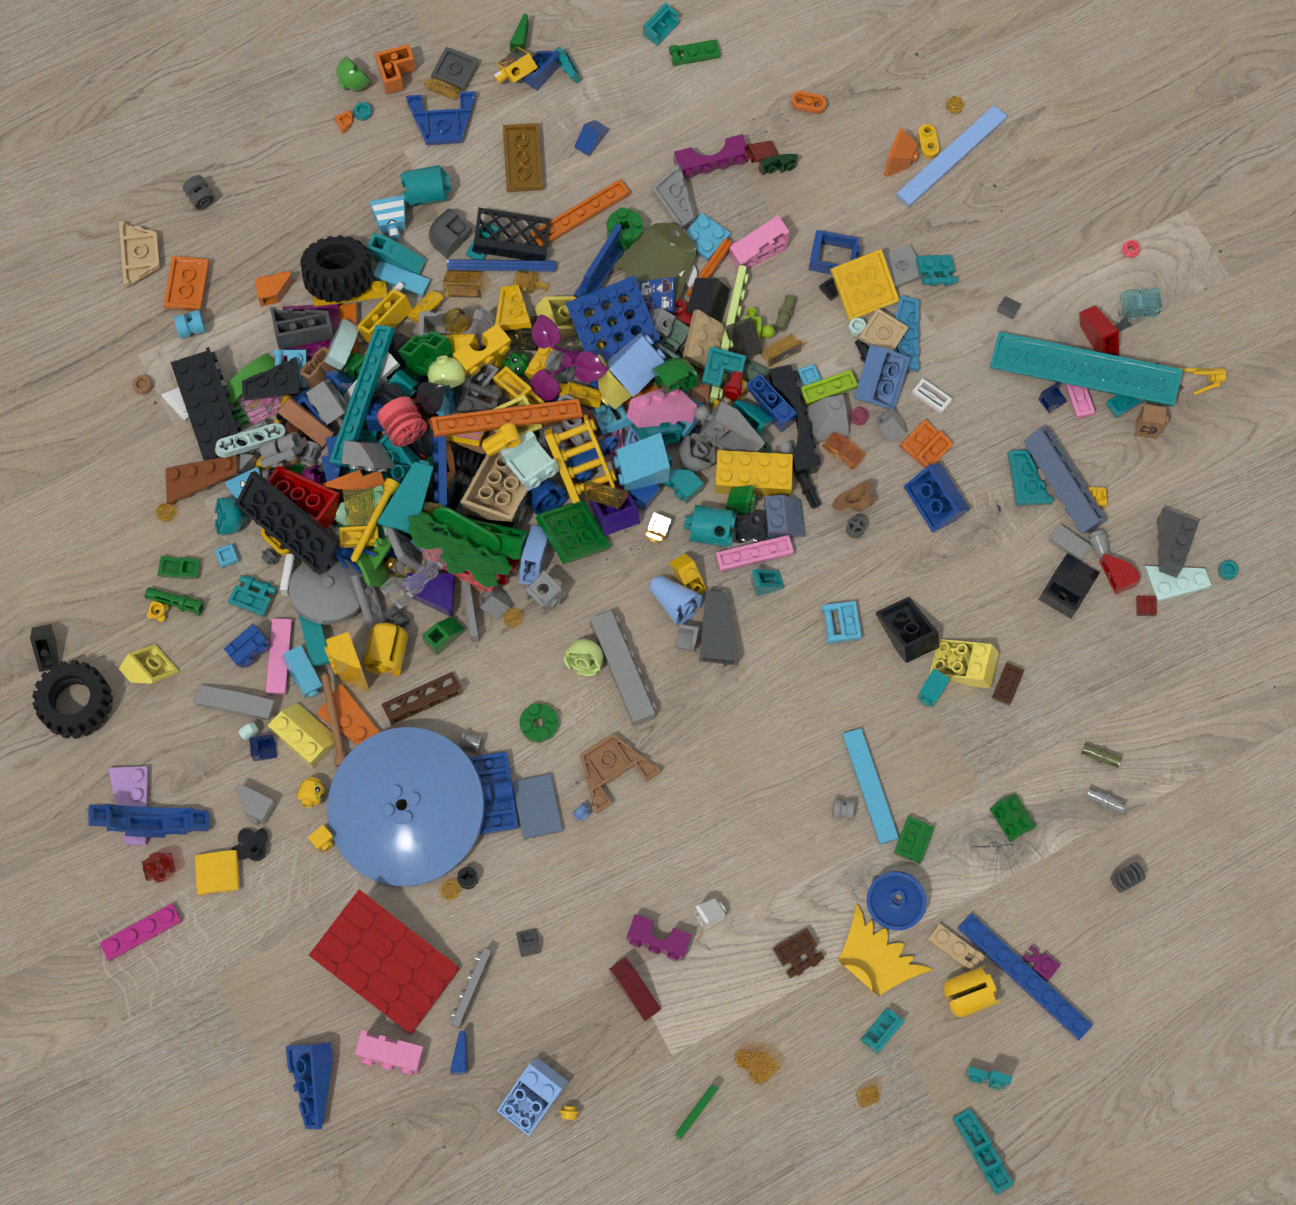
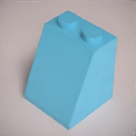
(642, 463)

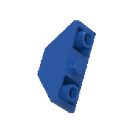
(371, 417)

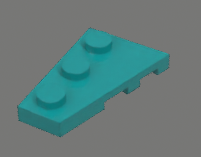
(1026, 483)

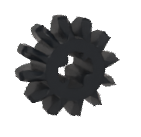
(468, 459)

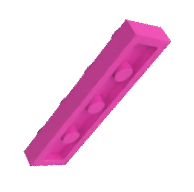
(140, 932)

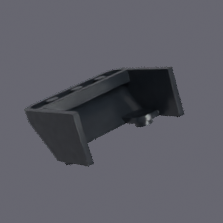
(458, 490)

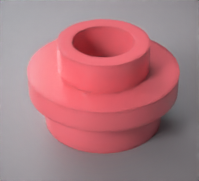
(1131, 244)

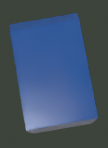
(590, 137)

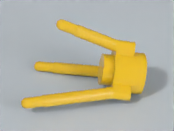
(1214, 375)

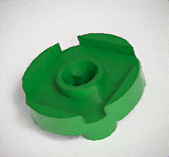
(535, 712)

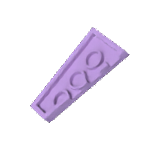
(131, 789)

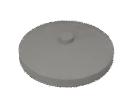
(324, 597)

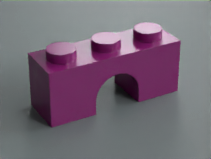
(673, 946)

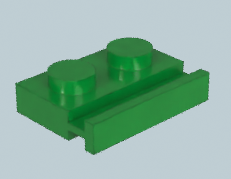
(914, 840)

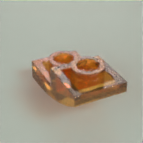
(845, 450)

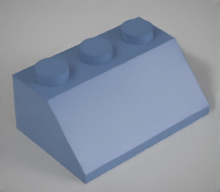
(882, 377)

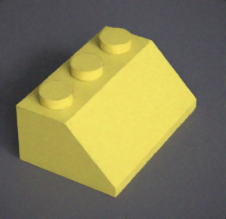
(303, 734)

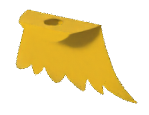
(873, 959)

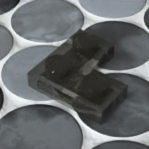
(524, 338)

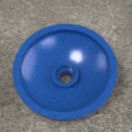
(896, 913)

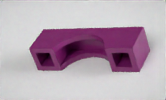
(695, 163)

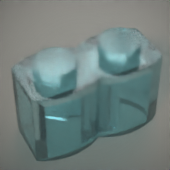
(1141, 303)

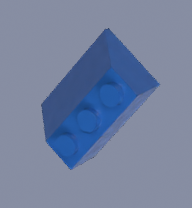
(936, 497)

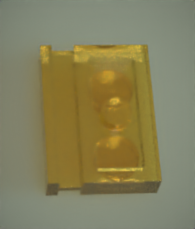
(358, 506)

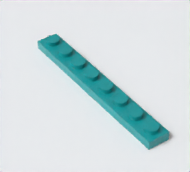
(363, 391)

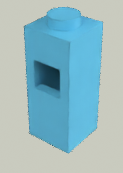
(302, 672)

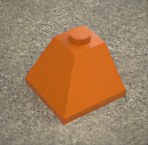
(901, 154)

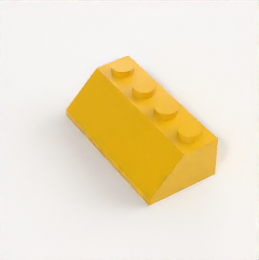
(345, 660)

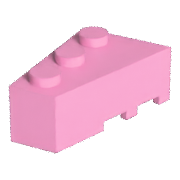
(760, 244)
(660, 408)
(389, 1053)

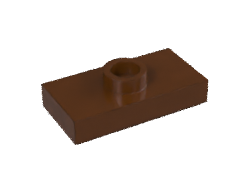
(1007, 684)

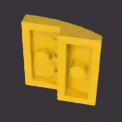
(217, 872)

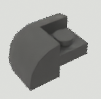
(448, 232)

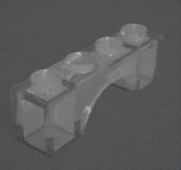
(401, 590)

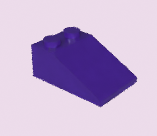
(614, 519)

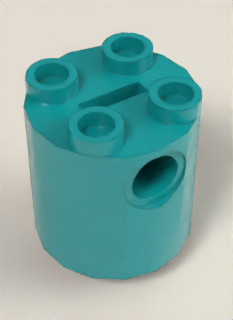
(425, 185)
(704, 526)

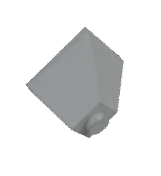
(827, 417)

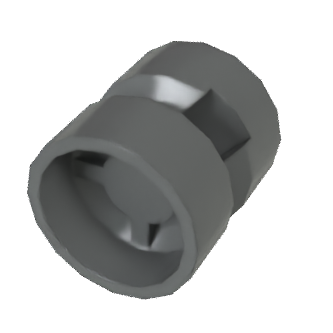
(199, 192)

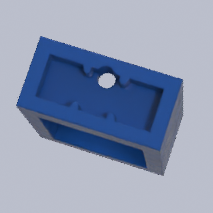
(832, 239)

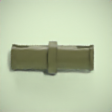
(785, 313)
(1101, 755)

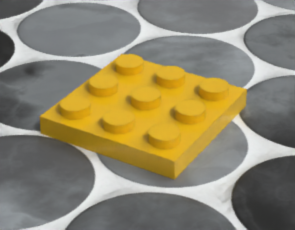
(864, 284)

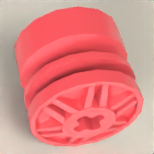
(402, 421)

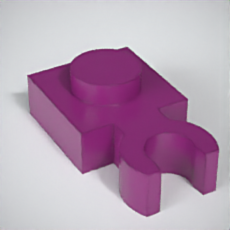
(1044, 964)

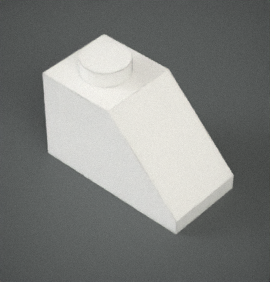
(709, 913)

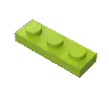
(829, 387)

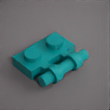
(936, 265)
(251, 601)

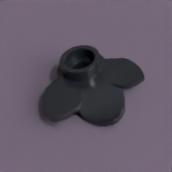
(748, 530)
(250, 842)

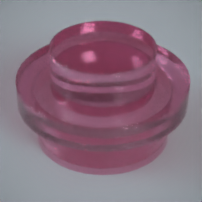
(859, 416)

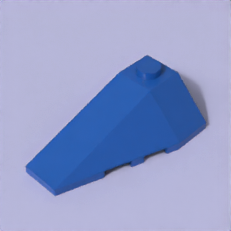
(312, 1071)

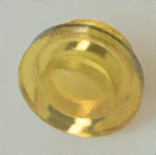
(954, 104)
(165, 512)
(512, 617)
(449, 890)

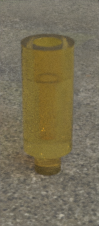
(442, 88)

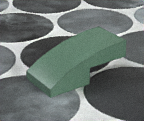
(676, 337)

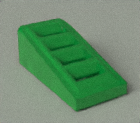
(520, 35)

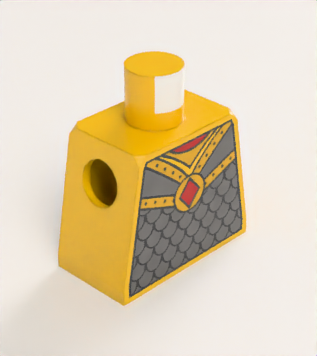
(515, 66)

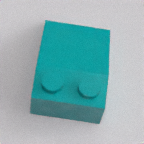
(402, 457)

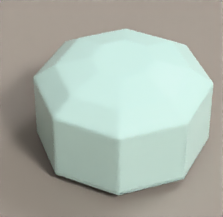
(856, 326)
(248, 731)

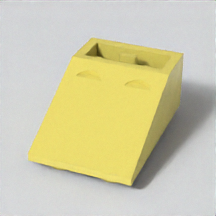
(966, 662)

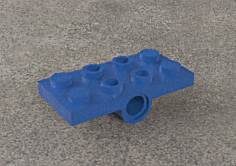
(498, 793)

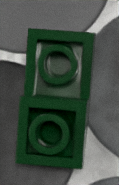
(783, 162)

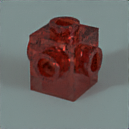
(158, 867)

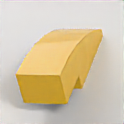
(514, 386)

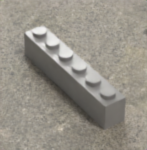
(622, 668)

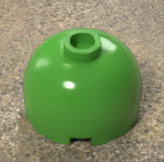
(351, 76)

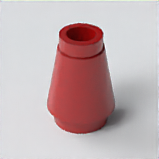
(733, 388)

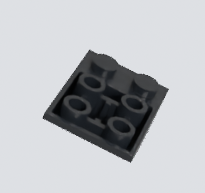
(1069, 586)

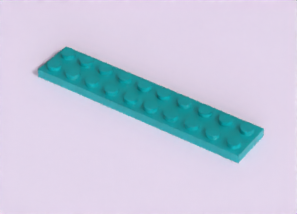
(1086, 369)

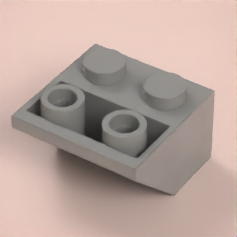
(327, 401)
(366, 456)

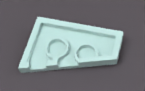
(1169, 587)

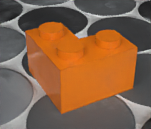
(392, 64)

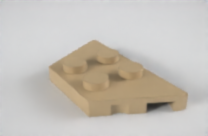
(138, 252)

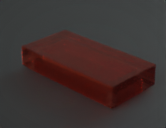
(760, 151)

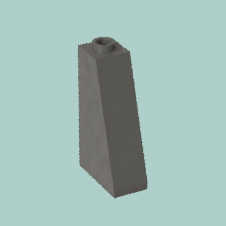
(718, 637)

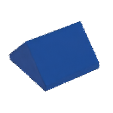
(547, 64)

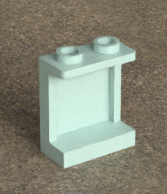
(529, 462)

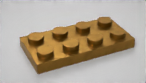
(522, 157)

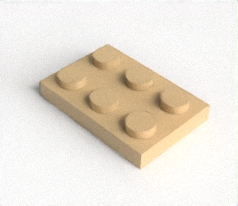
(702, 334)

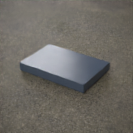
(537, 806)

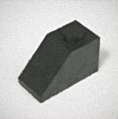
(44, 647)

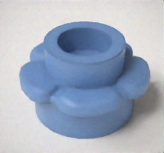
(581, 812)

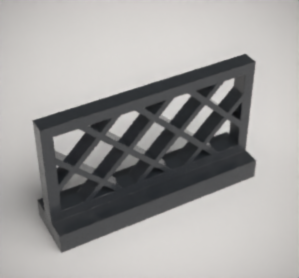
(513, 249)

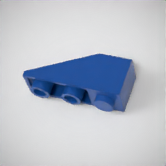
(772, 403)
(607, 445)

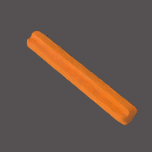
(714, 261)

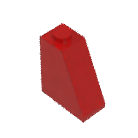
(1099, 331)

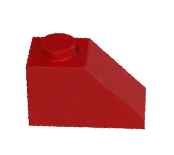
(1119, 573)

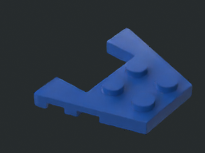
(442, 125)

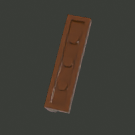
(423, 702)

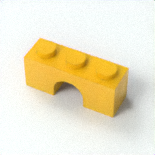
(496, 344)

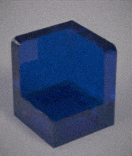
(1052, 398)
(263, 747)

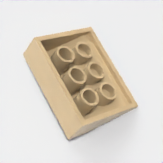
(493, 491)

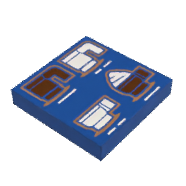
(659, 294)

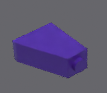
(438, 593)

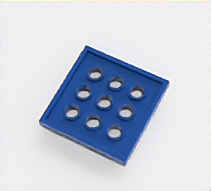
(611, 294)

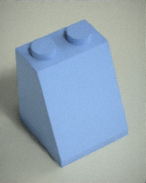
(634, 363)

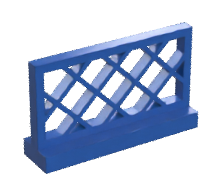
(602, 264)

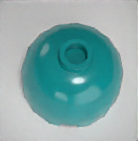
(229, 516)

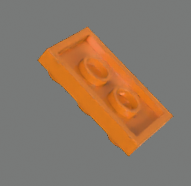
(186, 283)

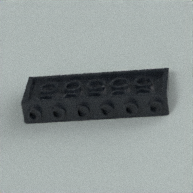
(206, 401)
(287, 523)

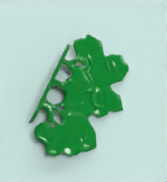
(462, 545)

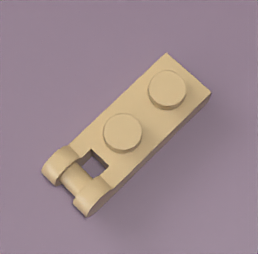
(955, 948)

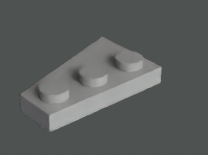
(675, 196)

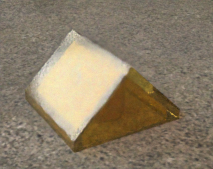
(463, 284)

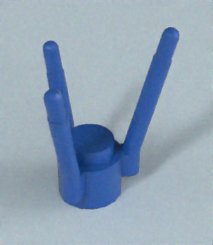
(346, 553)

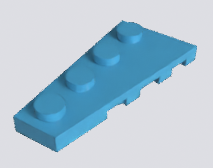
(909, 315)

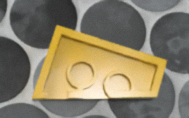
(512, 309)

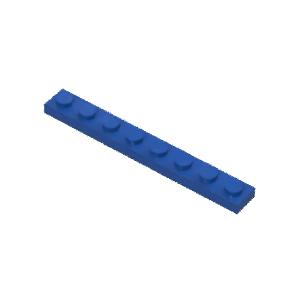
(1025, 977)

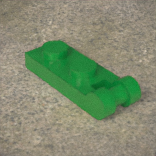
(694, 52)

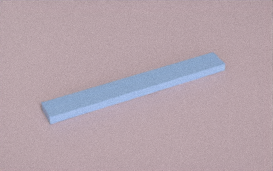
(951, 156)

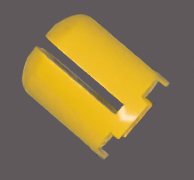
(385, 649)
(974, 1001)

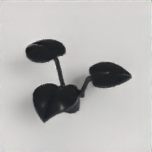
(430, 400)

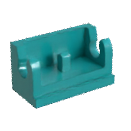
(661, 24)
(882, 1030)

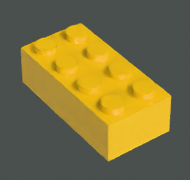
(765, 471)

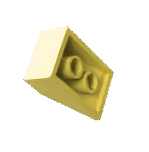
(556, 309)

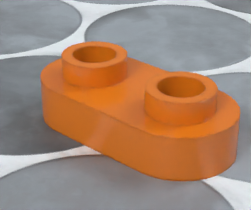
(808, 101)

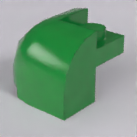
(423, 350)
(675, 374)

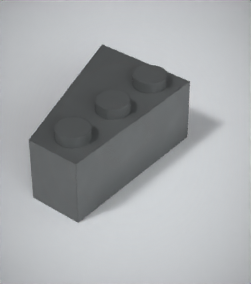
(300, 327)
(1175, 539)

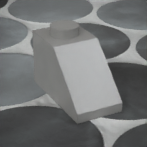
(255, 805)

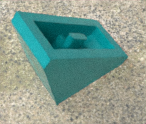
(766, 581)

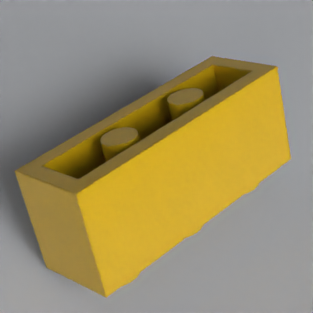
(388, 312)

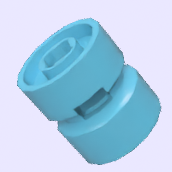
(189, 324)

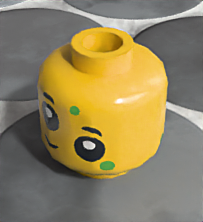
(310, 792)

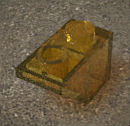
(758, 1064)

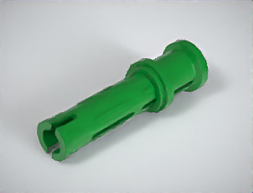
(183, 602)

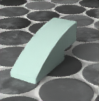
(341, 344)

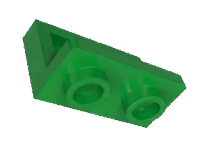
(1012, 817)

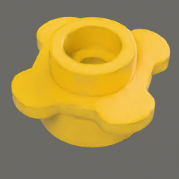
(154, 606)

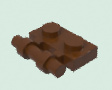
(795, 947)

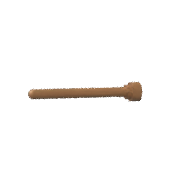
(341, 755)

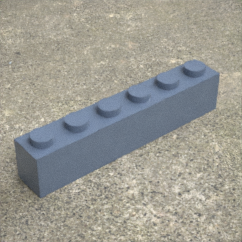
(1065, 480)

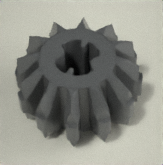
(1128, 877)

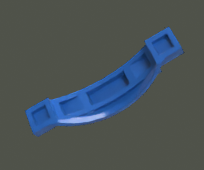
(148, 820)

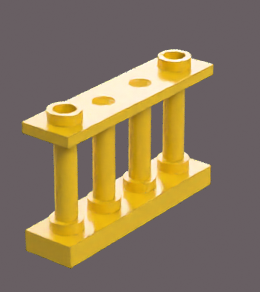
(561, 456)

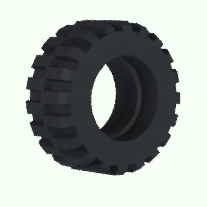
(341, 283)
(55, 682)

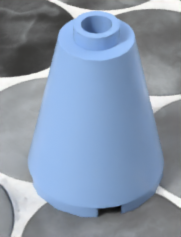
(675, 599)

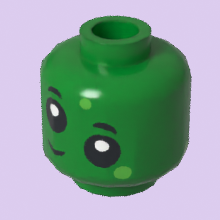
(516, 363)

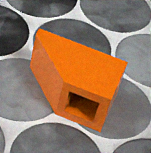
(273, 288)

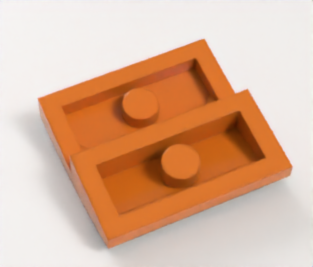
(926, 444)

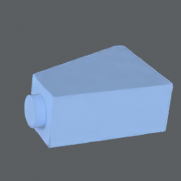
(533, 555)

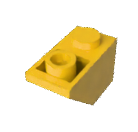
(687, 573)

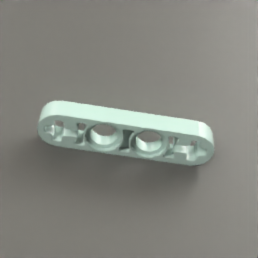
(248, 437)

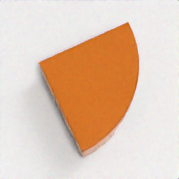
(344, 121)

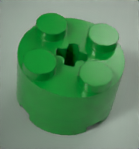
(631, 226)

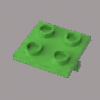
(373, 567)

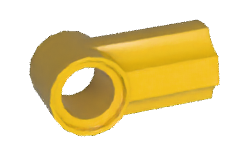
(506, 438)

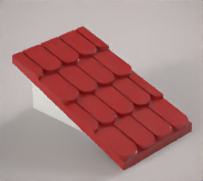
(384, 962)

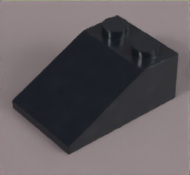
(908, 629)

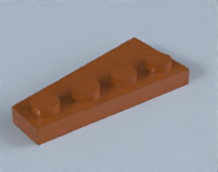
(198, 476)

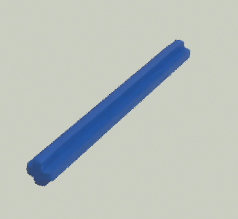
(501, 265)

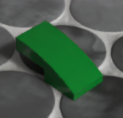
(178, 568)

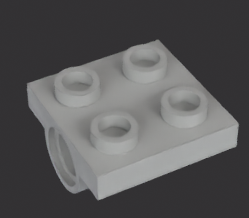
(282, 448)

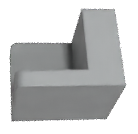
(891, 424)
(494, 603)
(687, 638)

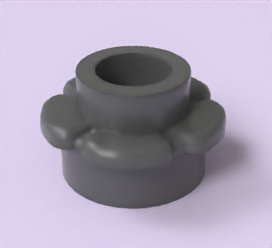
(269, 556)

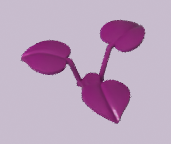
(587, 364)

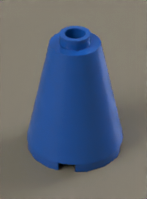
(547, 496)

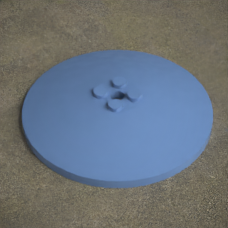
(440, 814)

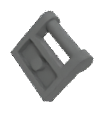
(473, 404)

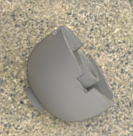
(696, 453)

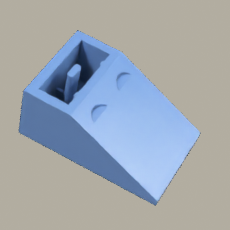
(532, 1096)

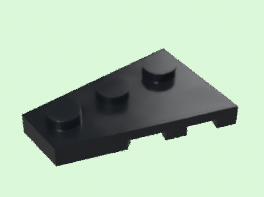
(276, 382)

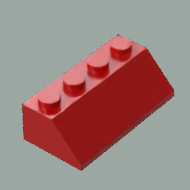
(308, 495)

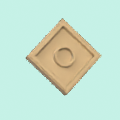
(883, 331)

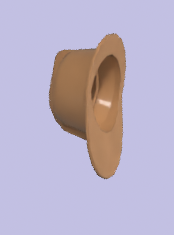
(856, 498)

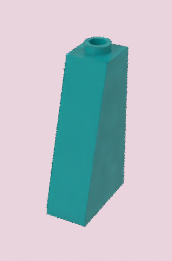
(408, 498)

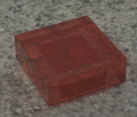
(1146, 606)

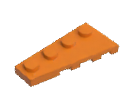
(351, 718)

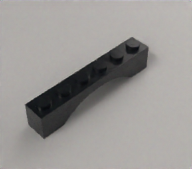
(784, 381)

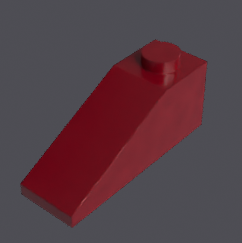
(634, 988)

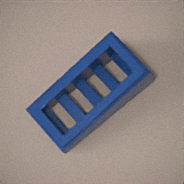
(460, 1063)

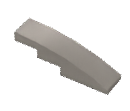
(234, 702)

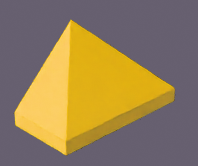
(460, 340)

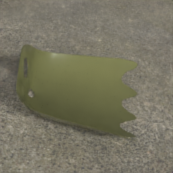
(655, 258)

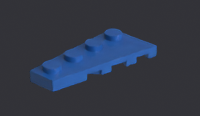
(439, 470)

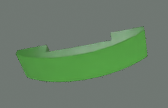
(258, 365)

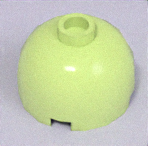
(446, 372)
(584, 656)

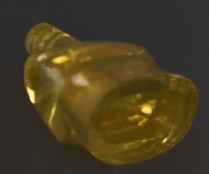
(529, 281)

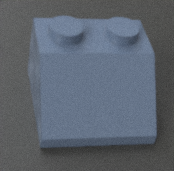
(783, 516)

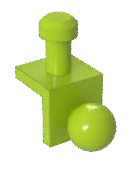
(767, 331)

